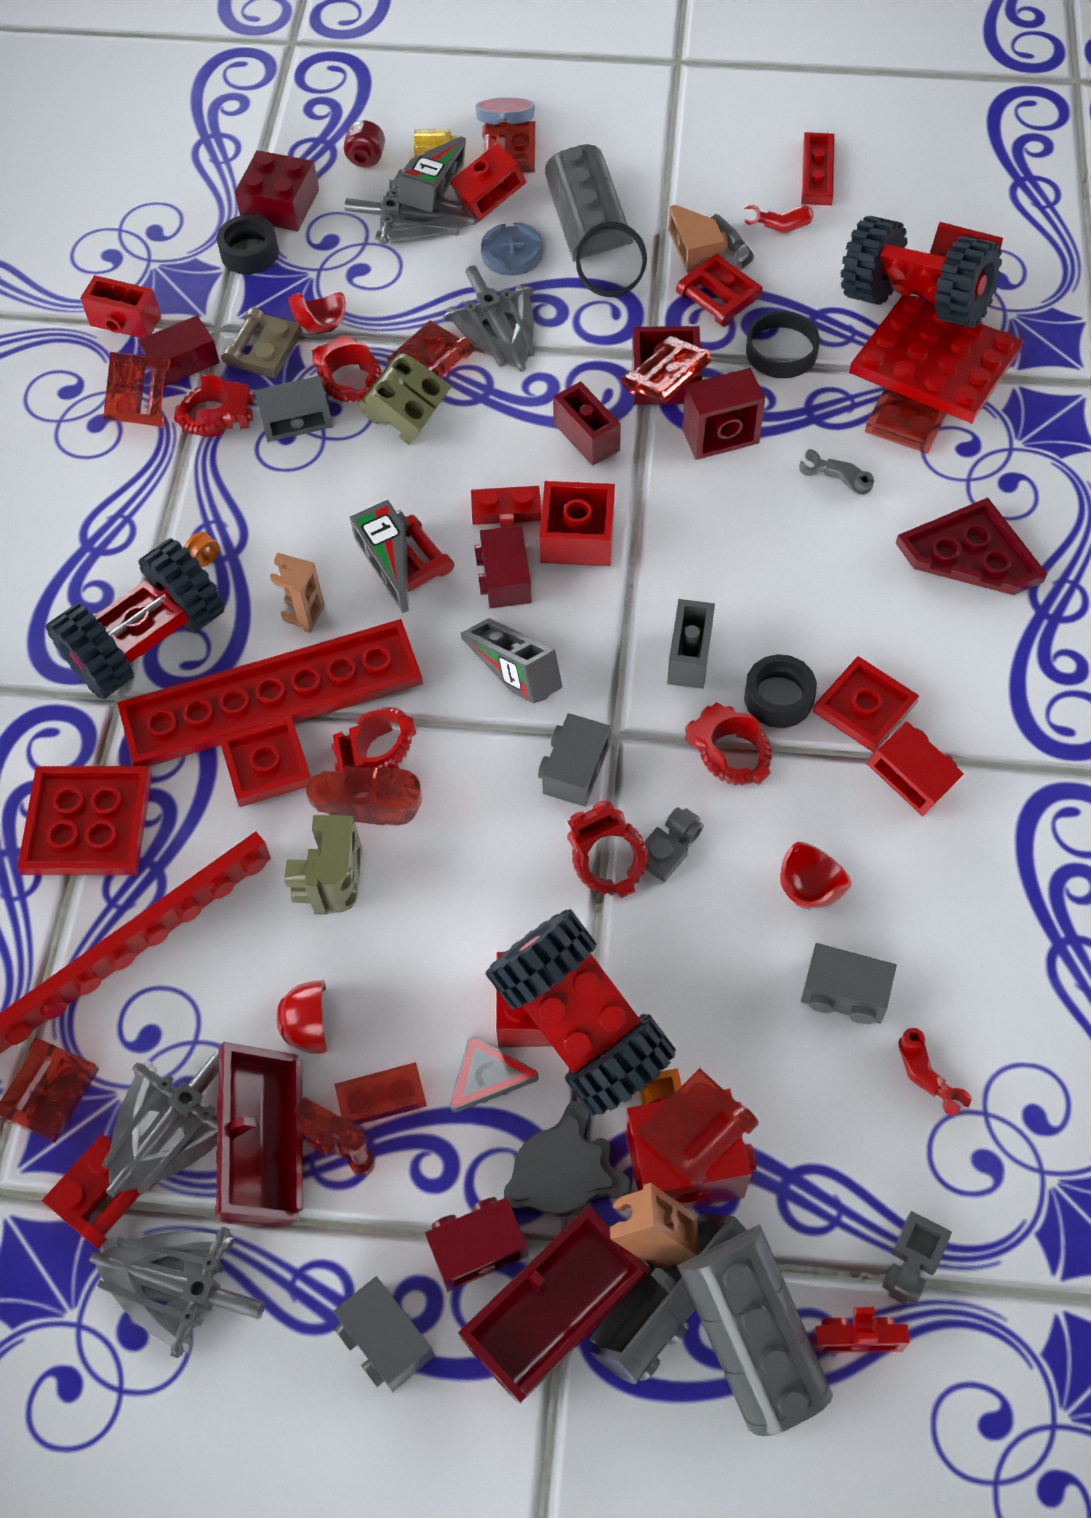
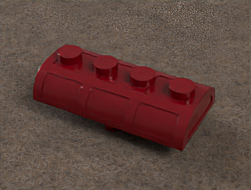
(258, 1137)
(552, 1305)

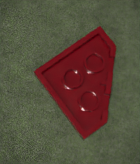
(973, 548)

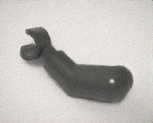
(735, 242)
(857, 480)

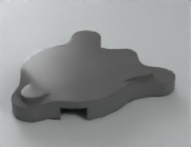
(562, 1170)

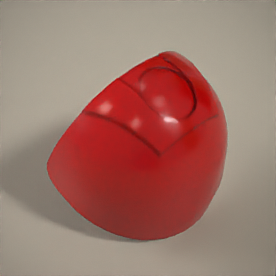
(318, 315)
(812, 877)
(302, 1018)

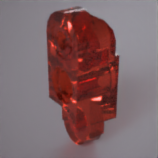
(336, 792)

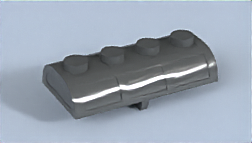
(584, 199)
(654, 1311)
(757, 1333)

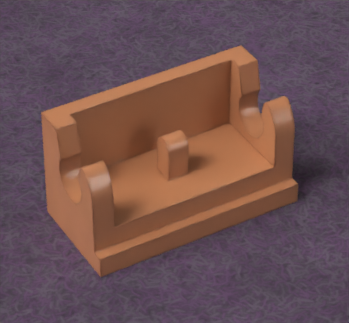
(301, 590)
(658, 1229)

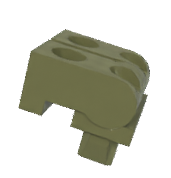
(404, 396)
(330, 872)

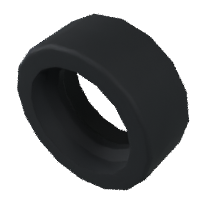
(244, 228)
(783, 667)

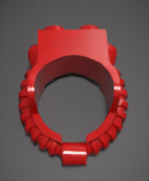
(344, 352)
(212, 422)
(721, 721)
(353, 748)
(591, 827)

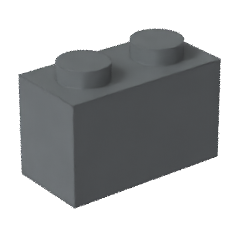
(293, 408)
(690, 643)
(575, 759)
(848, 984)
(383, 1335)

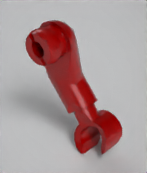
(785, 222)
(920, 1072)

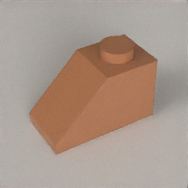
(695, 237)

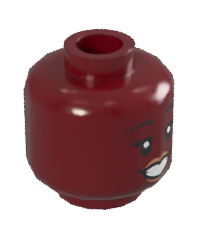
(364, 143)

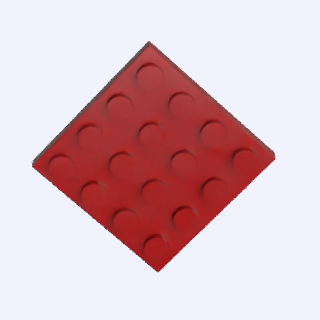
(935, 359)

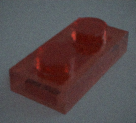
(380, 1094)

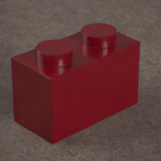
(185, 345)
(586, 423)
(505, 567)
(476, 1242)

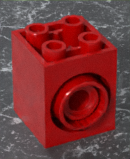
(725, 1179)

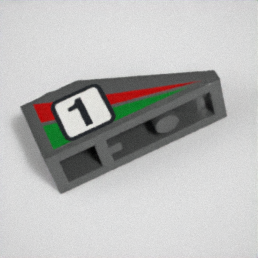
(428, 175)
(384, 543)
(517, 660)

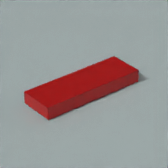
(817, 168)

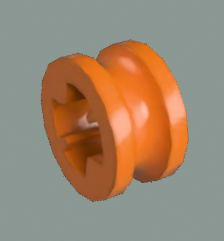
(203, 548)

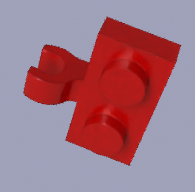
(505, 505)
(865, 1334)

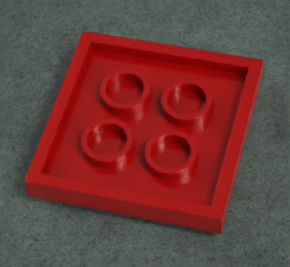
(85, 820)

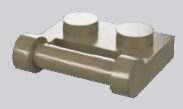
(269, 350)

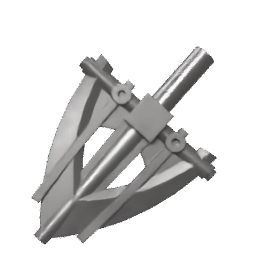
(409, 223)
(506, 345)
(137, 1161)
(132, 1266)

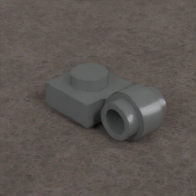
(667, 850)
(921, 1247)

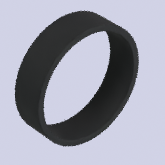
(618, 226)
(789, 320)

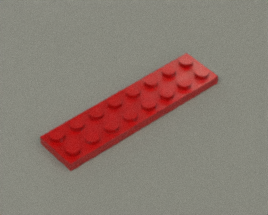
(292, 684)

